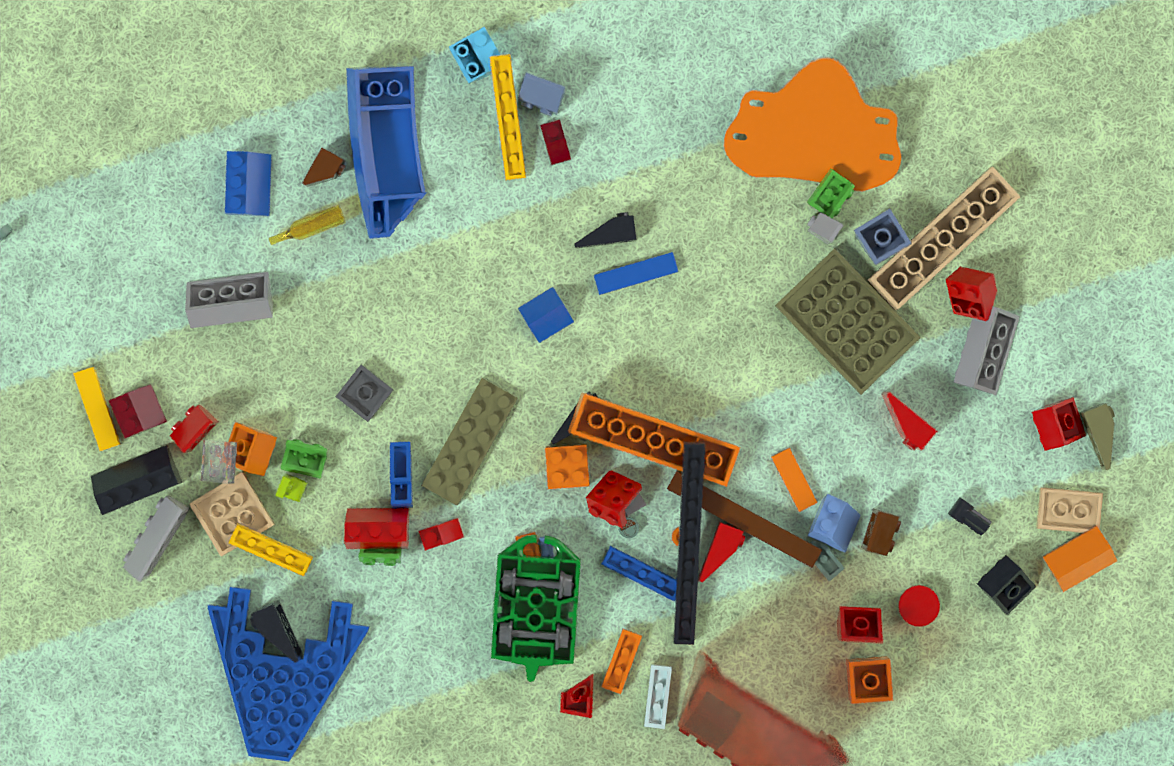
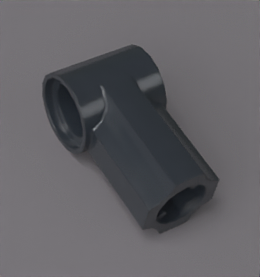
(965, 513)

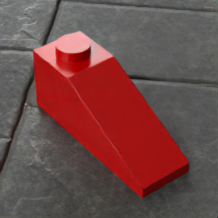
(723, 546)

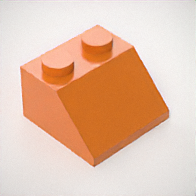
(253, 448)

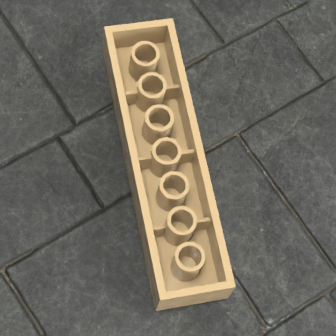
(943, 238)

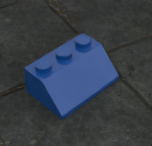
(248, 183)

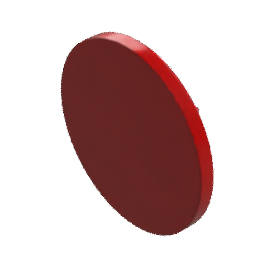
(919, 605)

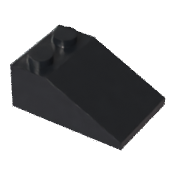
(275, 627)

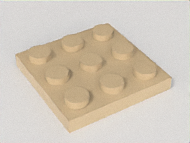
(227, 506)

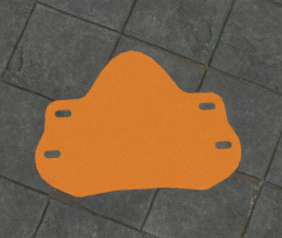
(815, 127)

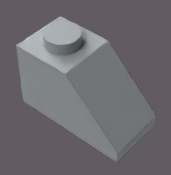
(824, 227)

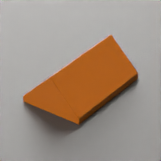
(1080, 558)

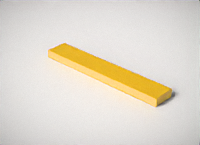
(507, 116)

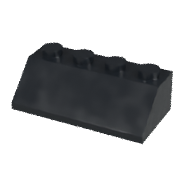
(135, 480)

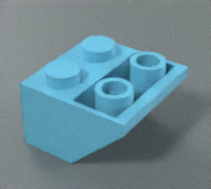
(474, 55)

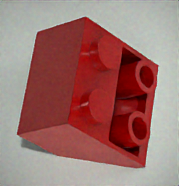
(972, 292)

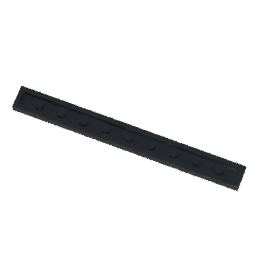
(689, 542)

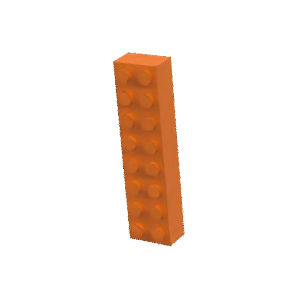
(649, 437)

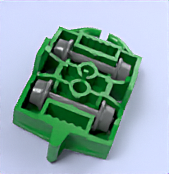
(517, 580)

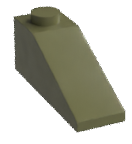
(1100, 428)

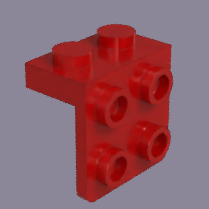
(612, 497)

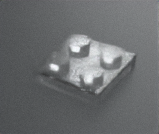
(218, 461)

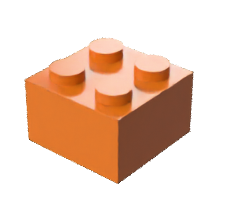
(567, 466)
(869, 679)

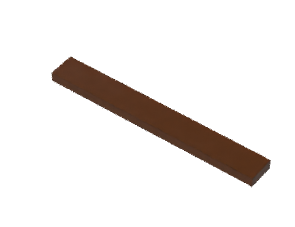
(753, 524)

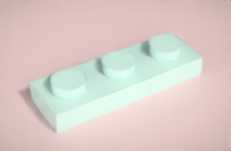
(657, 696)

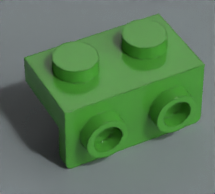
(831, 194)
(304, 458)
(386, 556)

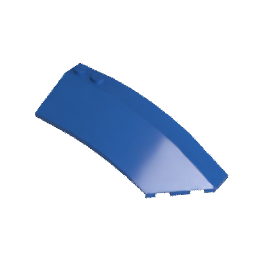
(384, 145)

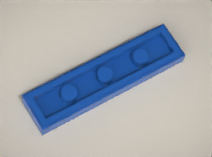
(636, 273)
(640, 572)

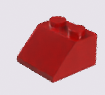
(1058, 424)
(193, 428)
(859, 624)

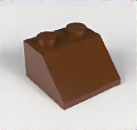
(881, 532)

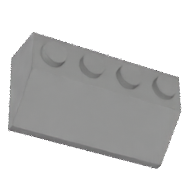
(229, 300)
(986, 351)
(155, 538)

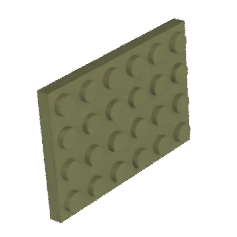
(847, 321)

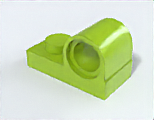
(291, 488)

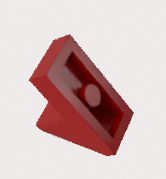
(441, 534)

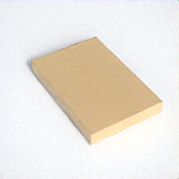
(1068, 510)

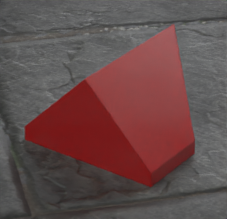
(578, 699)

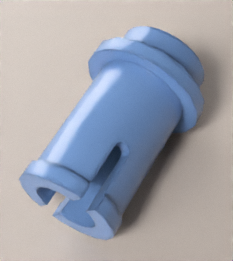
(546, 549)

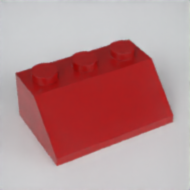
(376, 528)

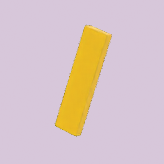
(97, 408)
(270, 549)

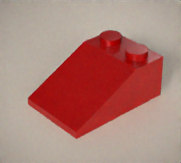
(910, 426)

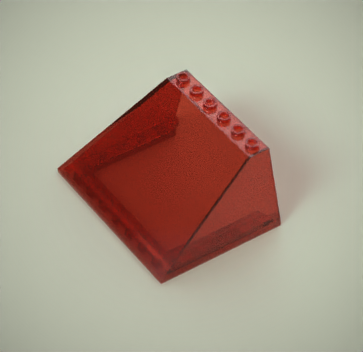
(747, 727)

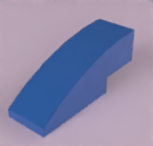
(401, 475)

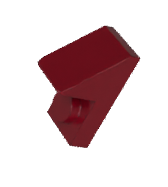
(555, 142)

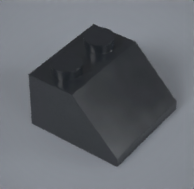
(1006, 584)

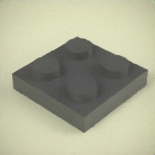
(364, 393)

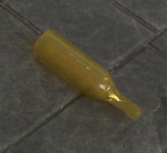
(311, 225)

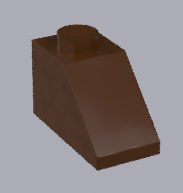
(324, 168)

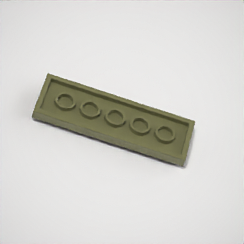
(469, 441)

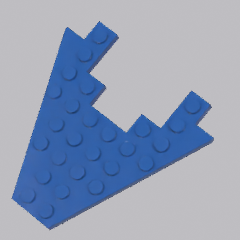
(270, 691)

